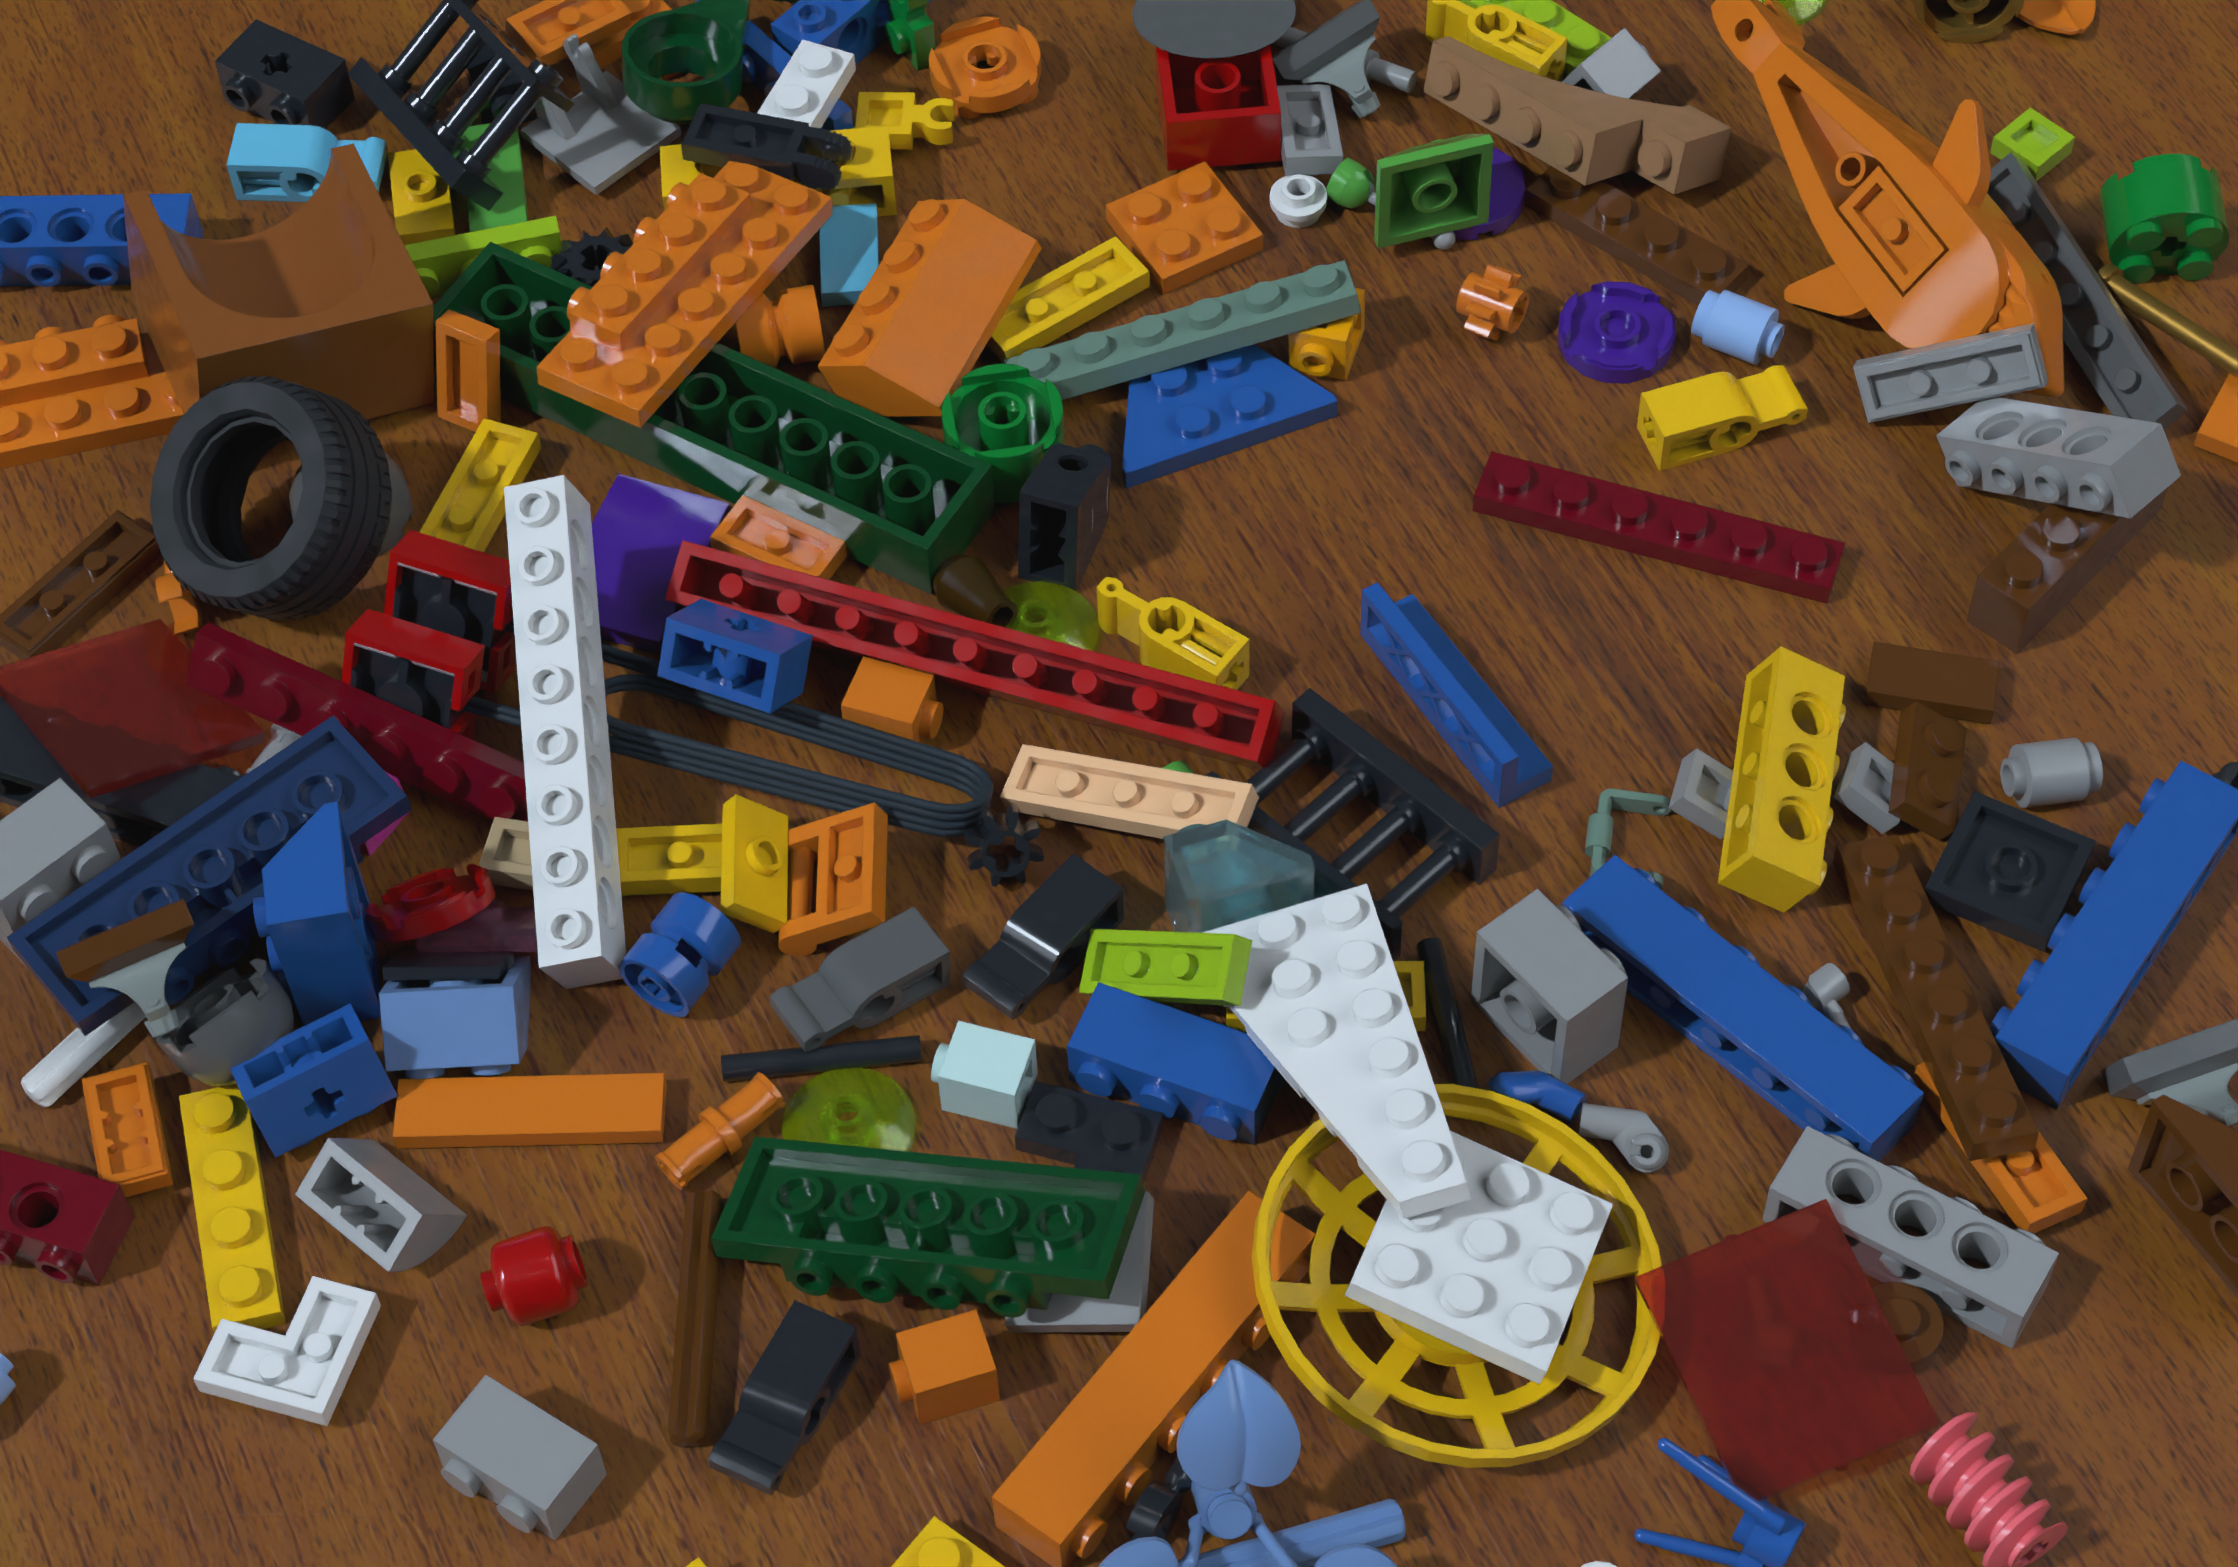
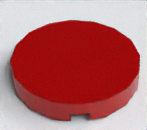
(430, 903)

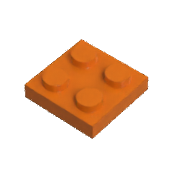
(1184, 227)

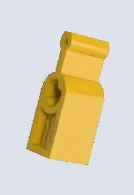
(1500, 35)
(1715, 414)
(1174, 635)

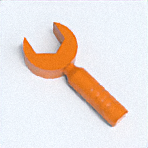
(183, 604)

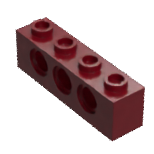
(87, 1222)

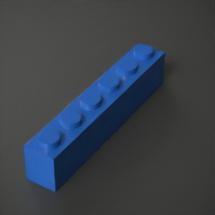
(2117, 933)
(1743, 1014)

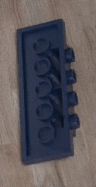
(214, 864)

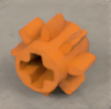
(1492, 302)

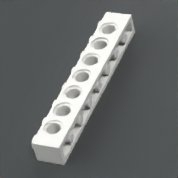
(564, 733)

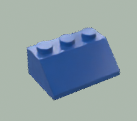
(318, 922)

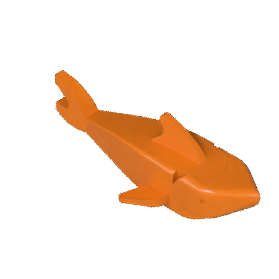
(1895, 212)

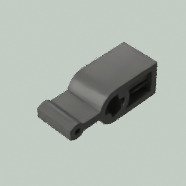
(866, 980)

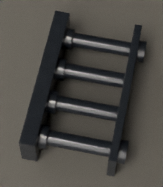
(415, 112)
(1408, 797)

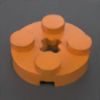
(990, 90)

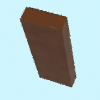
(77, 587)

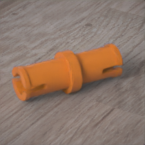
(720, 1131)

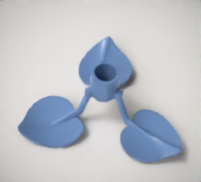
(1227, 1441)

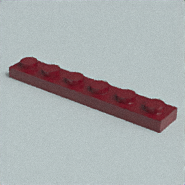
(1659, 527)
(395, 738)

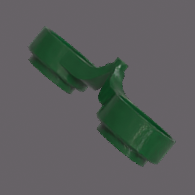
(693, 39)

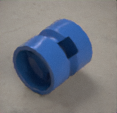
(674, 961)

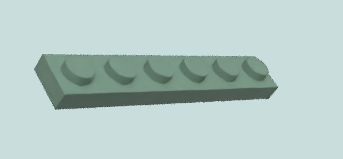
(1195, 331)

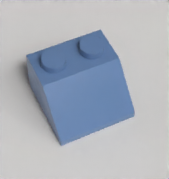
(456, 1023)

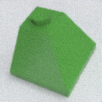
(1433, 189)

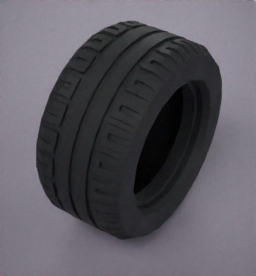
(204, 482)

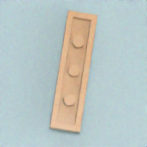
(1122, 793)

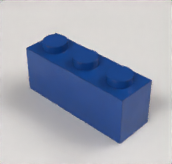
(1173, 1064)

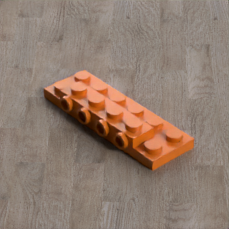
(679, 288)
(82, 391)

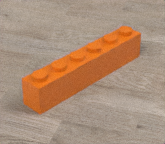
(1144, 1390)

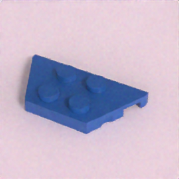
(1214, 410)

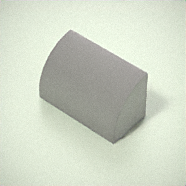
(379, 1203)

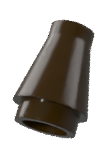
(970, 590)

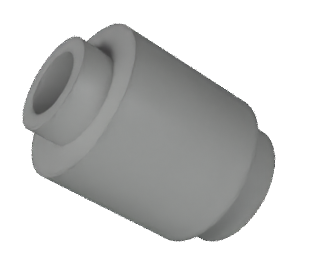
(2051, 772)

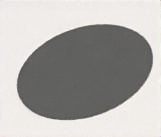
(1213, 26)

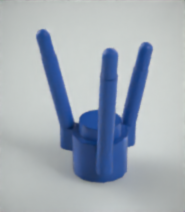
(1764, 1529)

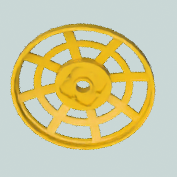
(1552, 1143)

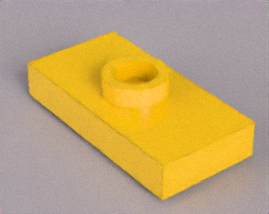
(419, 199)
(754, 864)

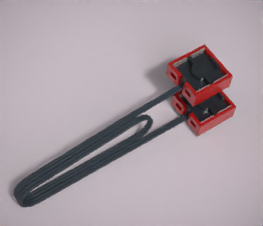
(453, 633)

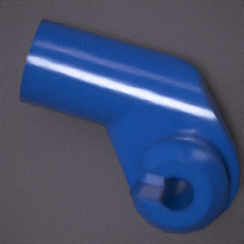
(1541, 1090)

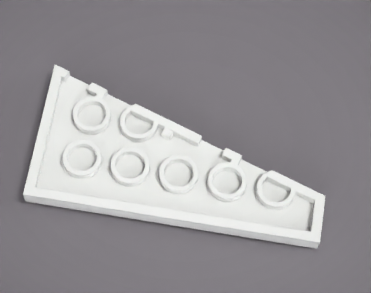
(1342, 1036)

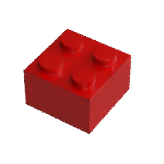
(1218, 109)

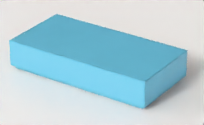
(848, 253)

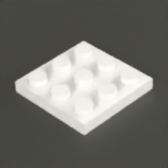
(1489, 1269)

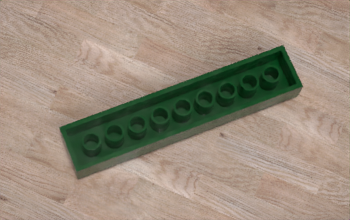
(748, 432)

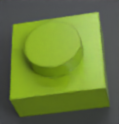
(2034, 141)

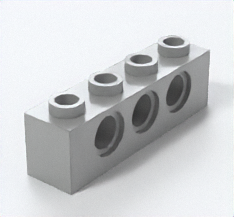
(2059, 455)
(1987, 1300)

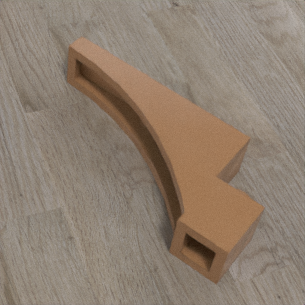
(1578, 128)

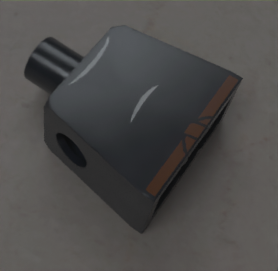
(1067, 488)

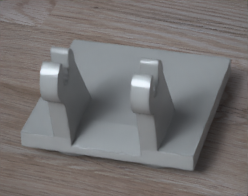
(602, 131)

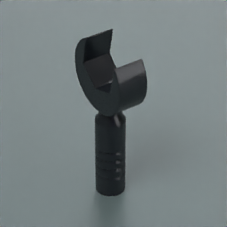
(1159, 1505)

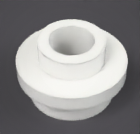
(1298, 200)

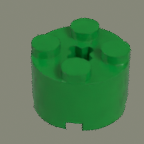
(2165, 218)
(1004, 421)

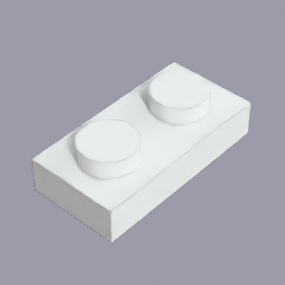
(810, 84)

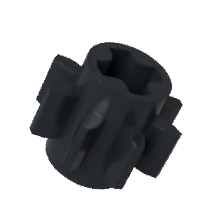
(992, 833)

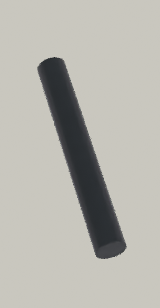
(1446, 1013)
(824, 1058)

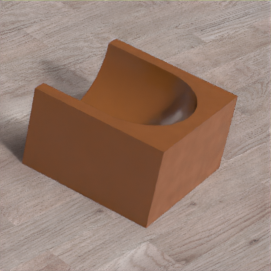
(304, 302)

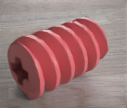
(1981, 1498)

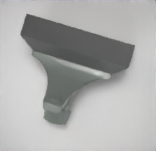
(1336, 55)
(2185, 1069)

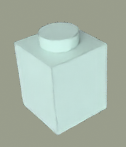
(985, 1074)

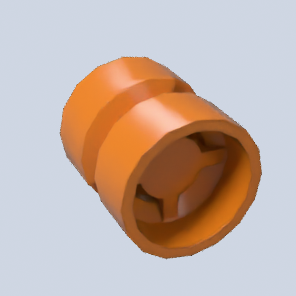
(782, 328)

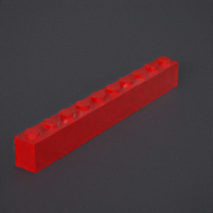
(987, 657)

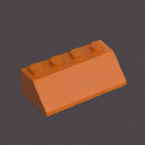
(928, 309)

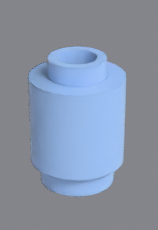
(1738, 326)

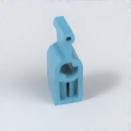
(291, 160)

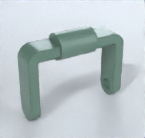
(1601, 823)

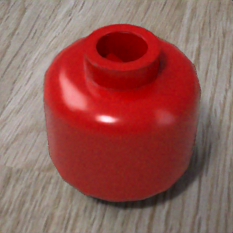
(534, 1275)

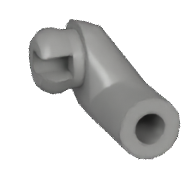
(1629, 1131)

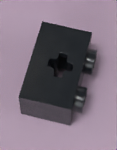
(284, 78)

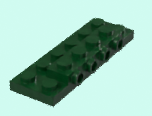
(929, 1224)

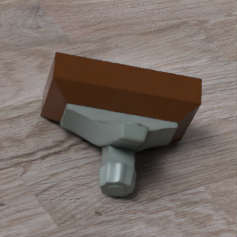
(135, 960)

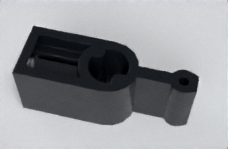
(1046, 936)
(786, 1396)

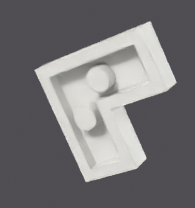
(296, 1371)

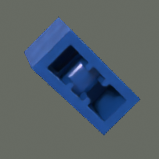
(734, 655)
(313, 1081)

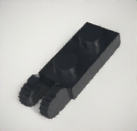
(768, 143)

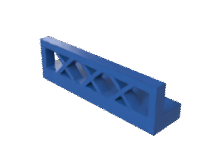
(1452, 696)

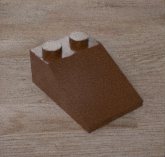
(2193, 1176)

